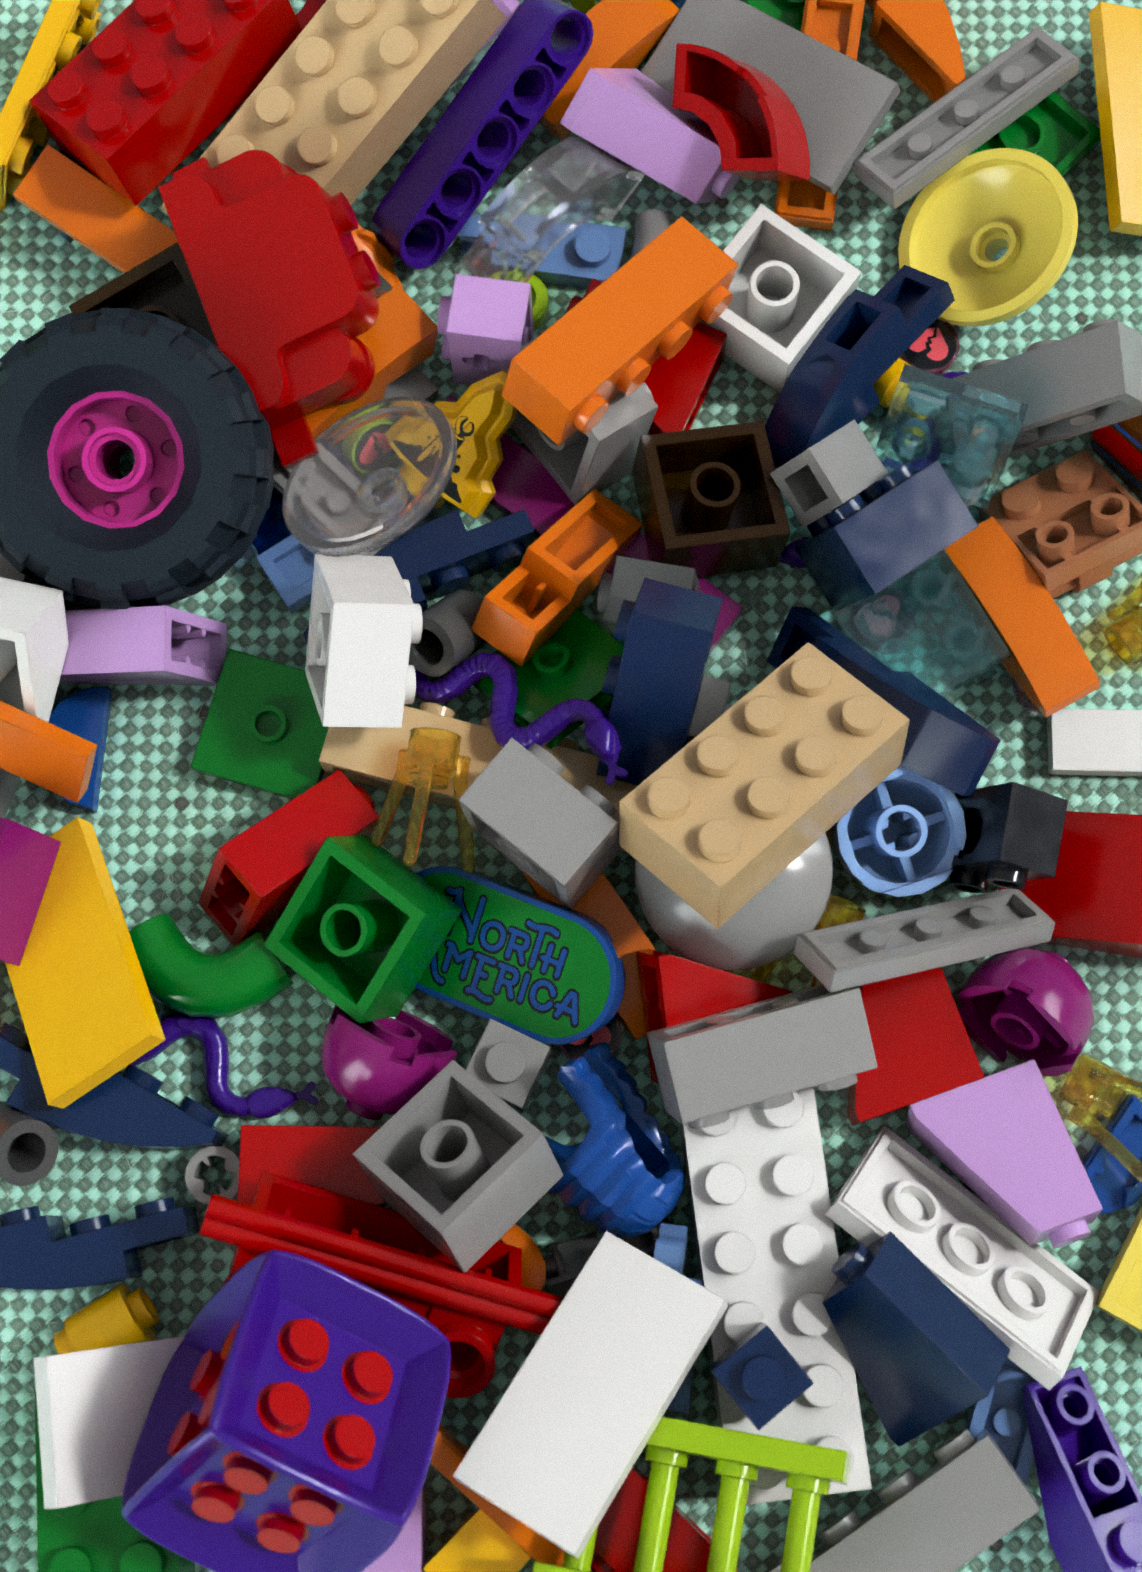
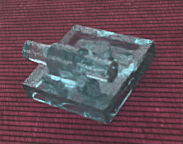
(950, 423)
(928, 628)

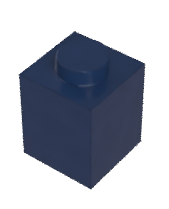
(760, 1375)

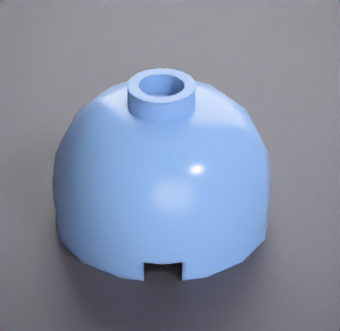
(901, 835)

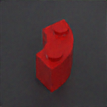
(746, 112)

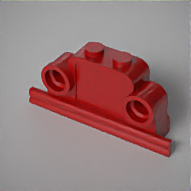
(278, 286)
(394, 1259)

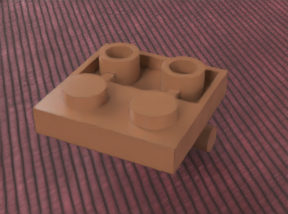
(1070, 523)

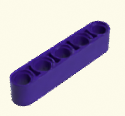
(489, 102)

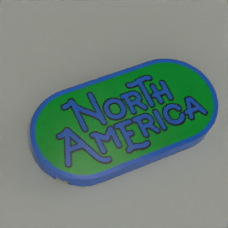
(523, 960)

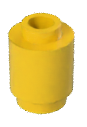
(109, 1321)

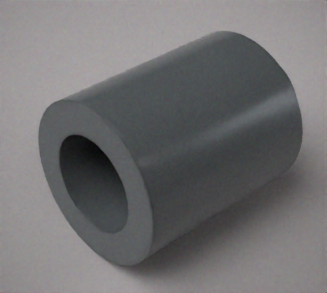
(447, 634)
(26, 1147)

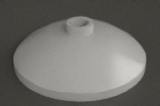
(756, 933)

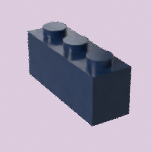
(658, 674)

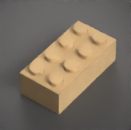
(762, 783)

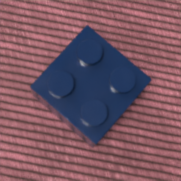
(884, 533)

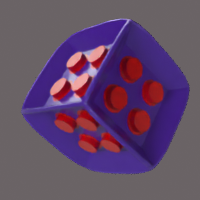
(290, 1424)

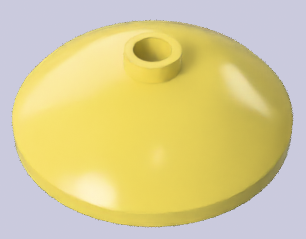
(976, 210)

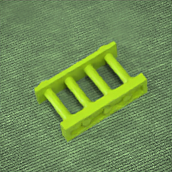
(738, 1462)

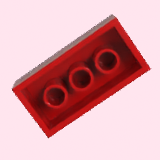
(161, 84)

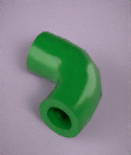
(204, 982)

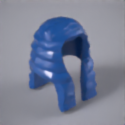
(624, 1167)

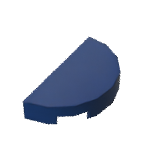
(87, 716)
(1110, 1179)

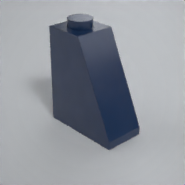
(910, 1338)

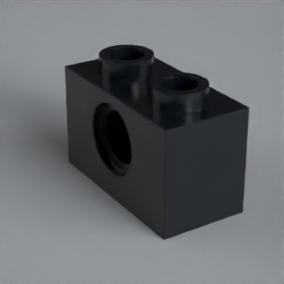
(1009, 838)

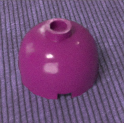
(1030, 1007)
(382, 1060)

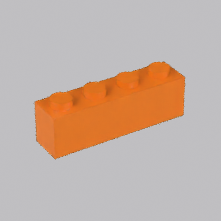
(620, 331)

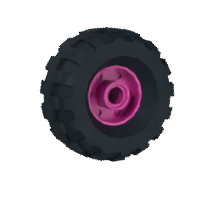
(198, 446)

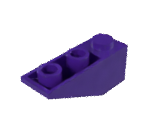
(1083, 1479)

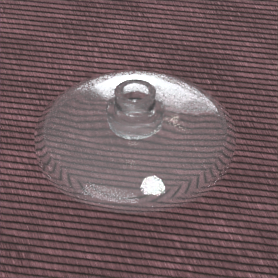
(371, 478)

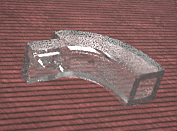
(544, 204)

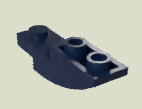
(848, 356)
(445, 555)
(940, 737)
(116, 1111)
(96, 1253)

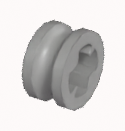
(199, 1187)

